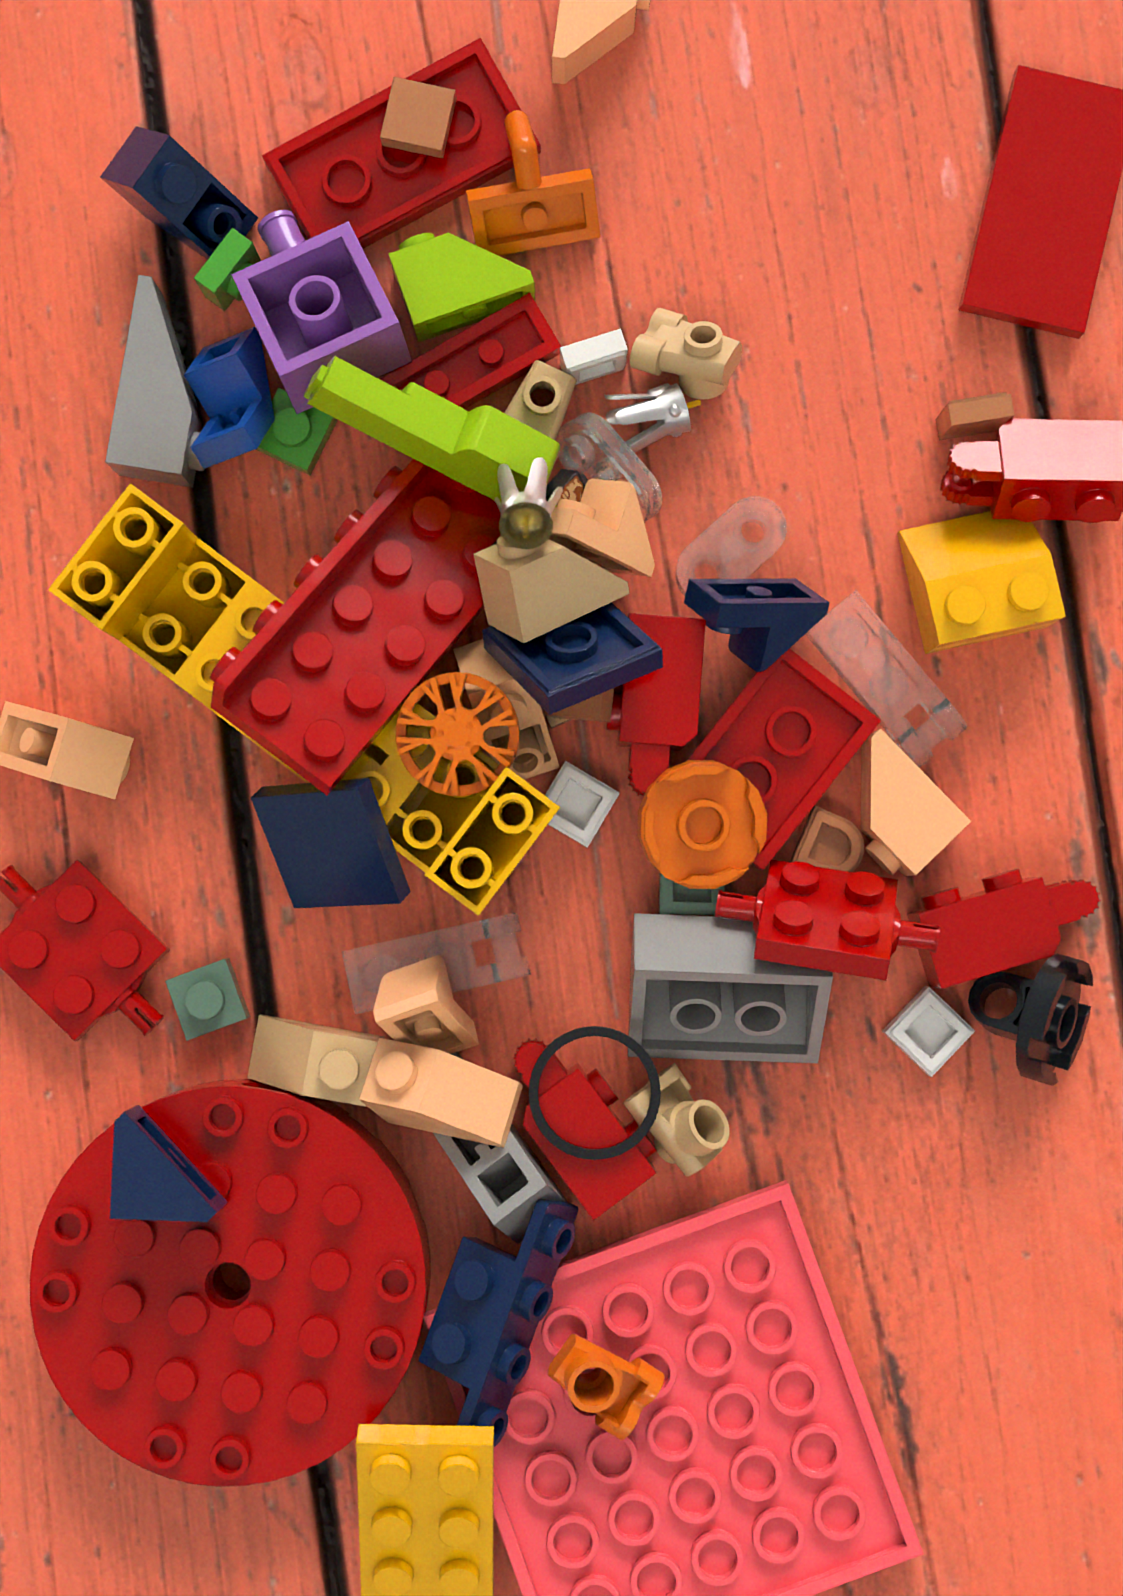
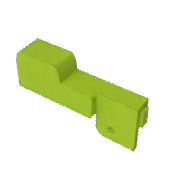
(432, 428)

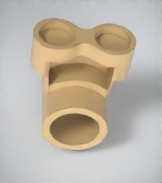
(690, 350)
(547, 418)
(683, 1129)

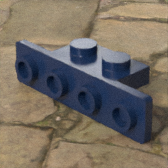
(493, 1312)

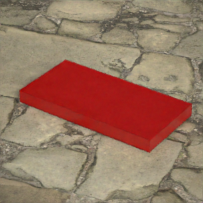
(347, 175)
(1047, 203)

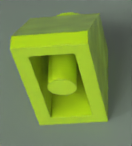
(454, 282)

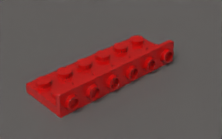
(361, 625)

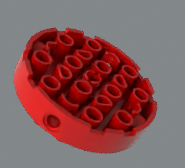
(219, 1378)

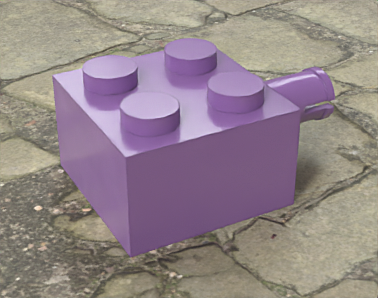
(318, 304)

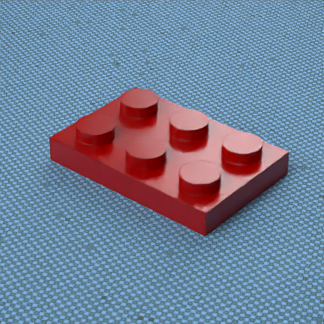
(790, 740)

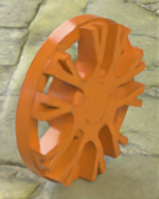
(457, 733)

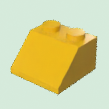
(979, 580)

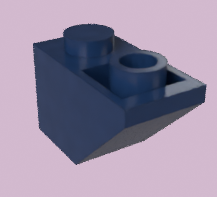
(176, 191)

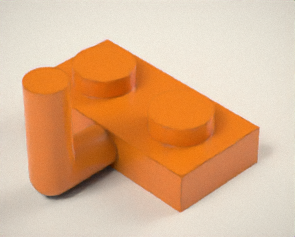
(534, 208)

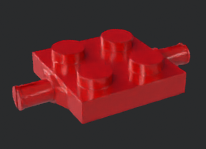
(827, 919)
(78, 951)

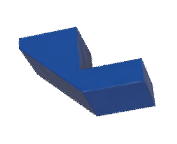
(235, 394)

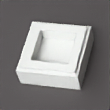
(594, 356)
(581, 801)
(928, 1031)

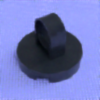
(1046, 1018)

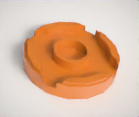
(701, 824)

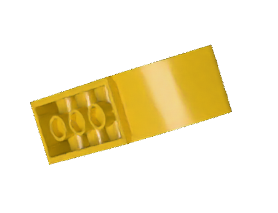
(187, 605)

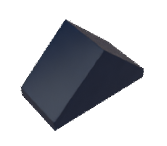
(155, 1177)

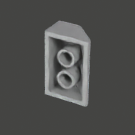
(710, 1000)

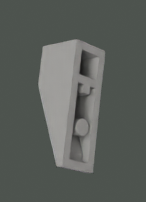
(154, 403)
(502, 1179)

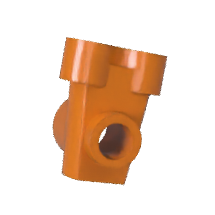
(613, 1390)

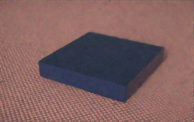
(577, 658)
(331, 845)

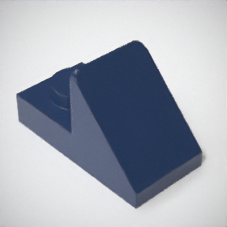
(757, 613)

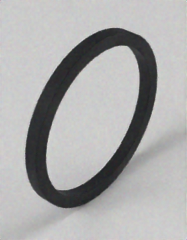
(637, 1136)

